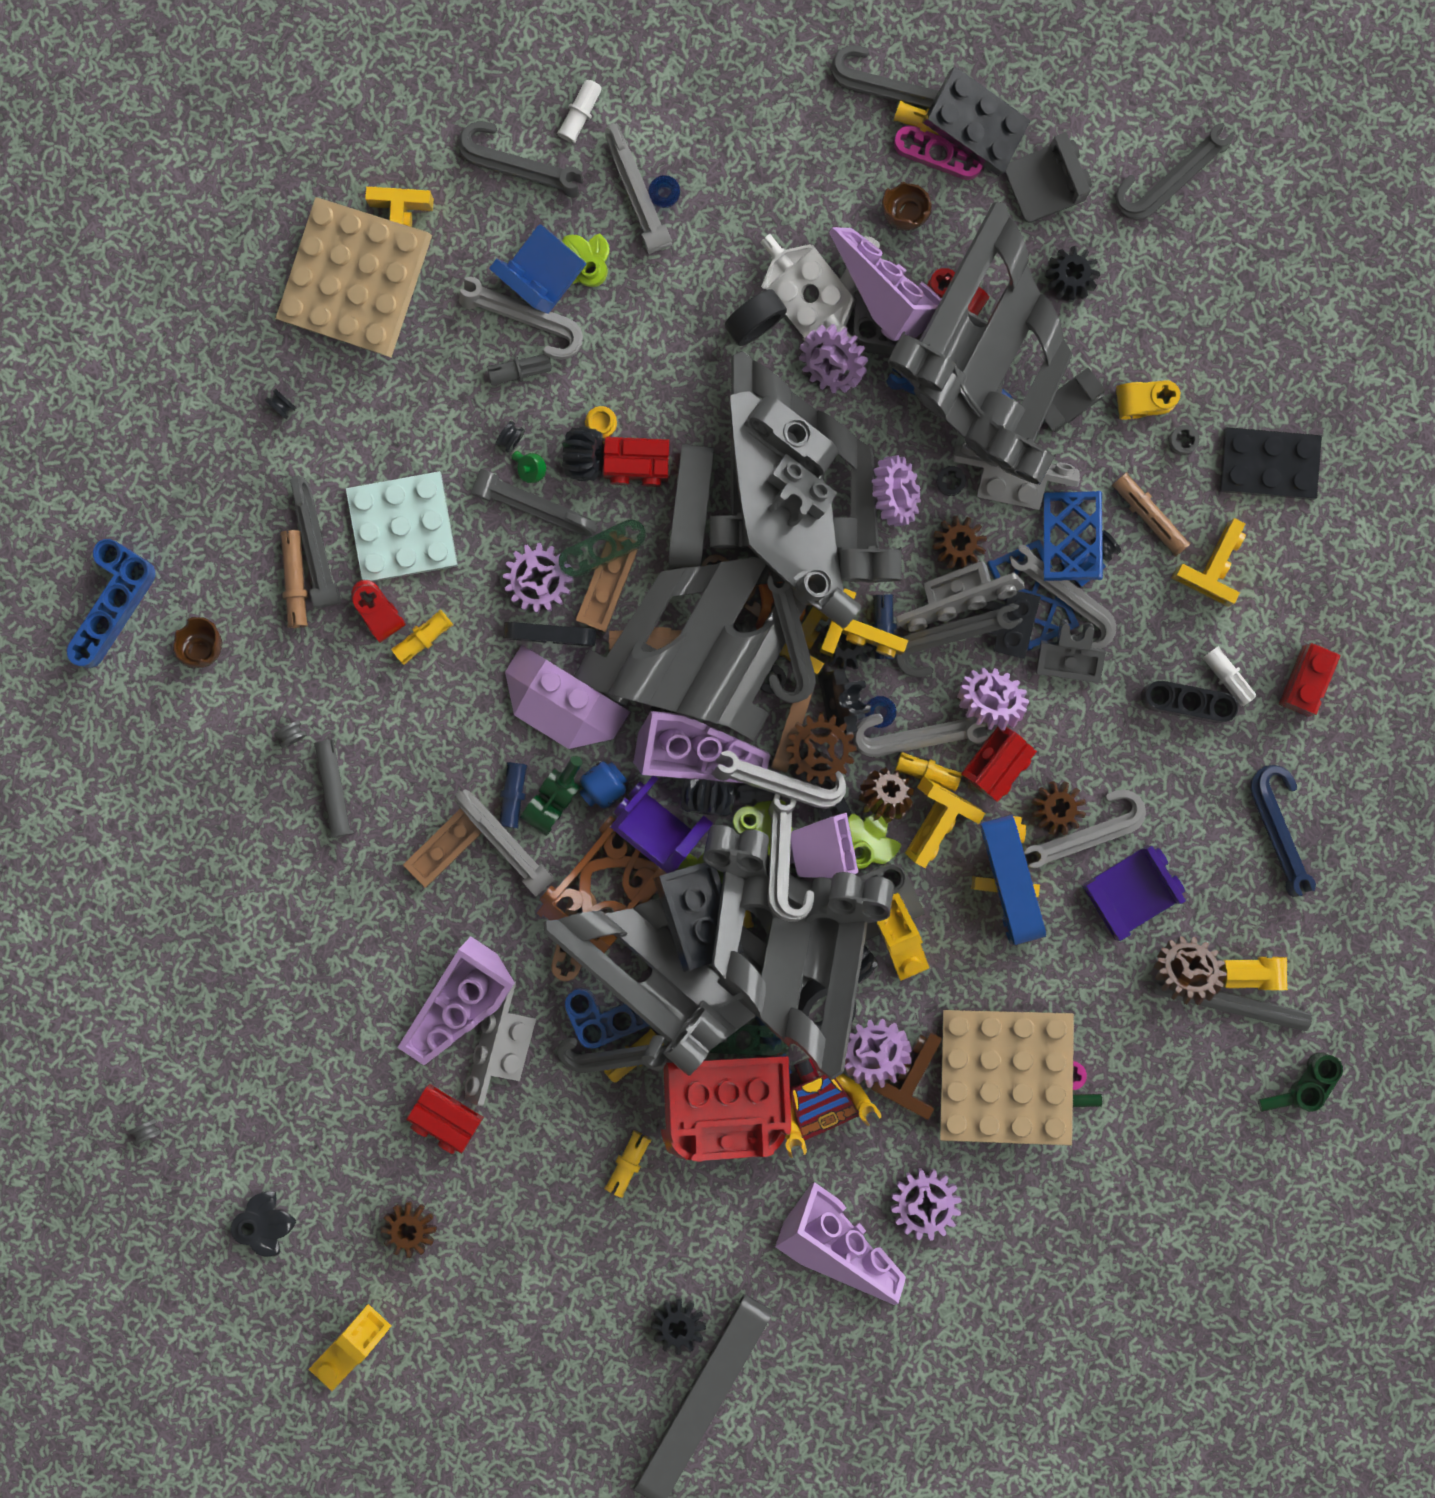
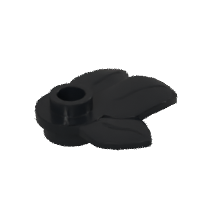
(267, 1224)

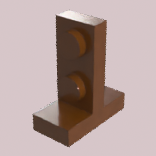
(903, 1094)

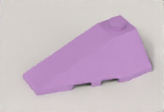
(889, 296)

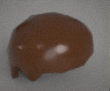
(915, 211)
(197, 643)

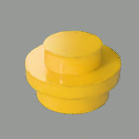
(602, 419)

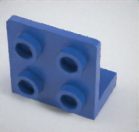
(540, 269)

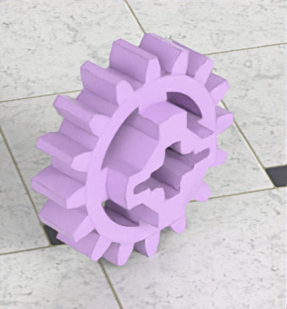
(833, 358)
(896, 490)
(523, 582)
(993, 698)
(876, 1051)
(911, 1207)

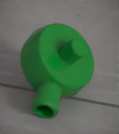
(530, 466)

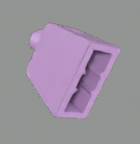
(823, 848)

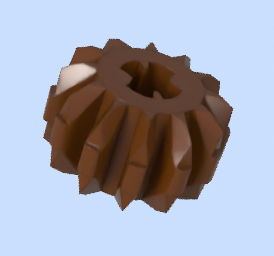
(950, 535)
(886, 795)
(1067, 815)
(407, 1240)

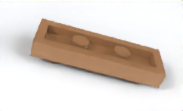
(606, 588)
(442, 848)

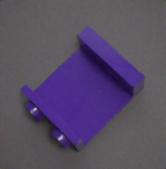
(655, 829)
(1134, 891)

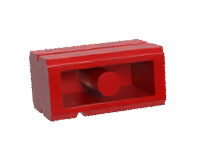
(636, 460)
(1309, 679)
(999, 763)
(444, 1119)

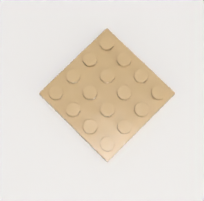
(353, 276)
(1007, 1077)

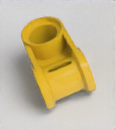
(1141, 400)

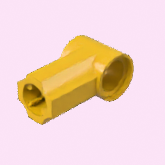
(1259, 973)

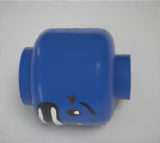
(602, 784)

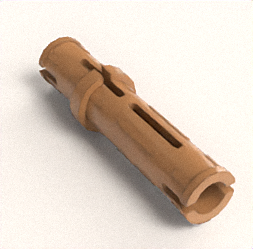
(1150, 514)
(294, 579)

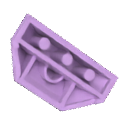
(560, 703)

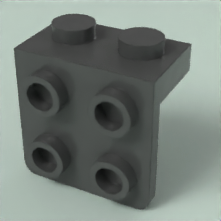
(1049, 179)

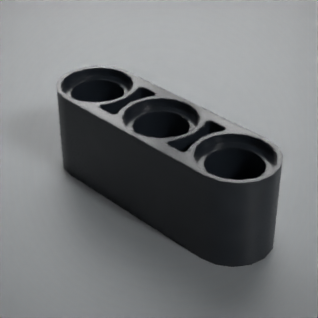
(1204, 699)

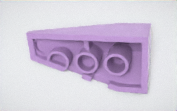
(687, 748)
(463, 997)
(827, 1242)

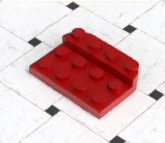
(727, 1108)

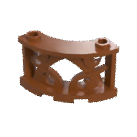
(646, 870)

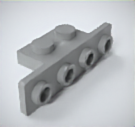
(1009, 489)
(958, 592)
(500, 1050)

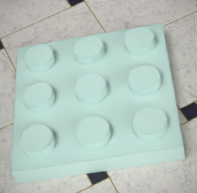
(401, 527)

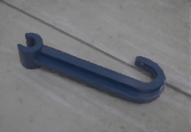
(1278, 830)

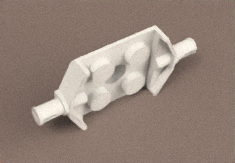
(795, 270)

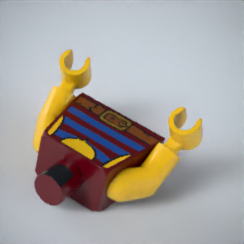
(823, 1104)

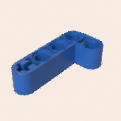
(105, 606)
(1012, 880)
(603, 1020)

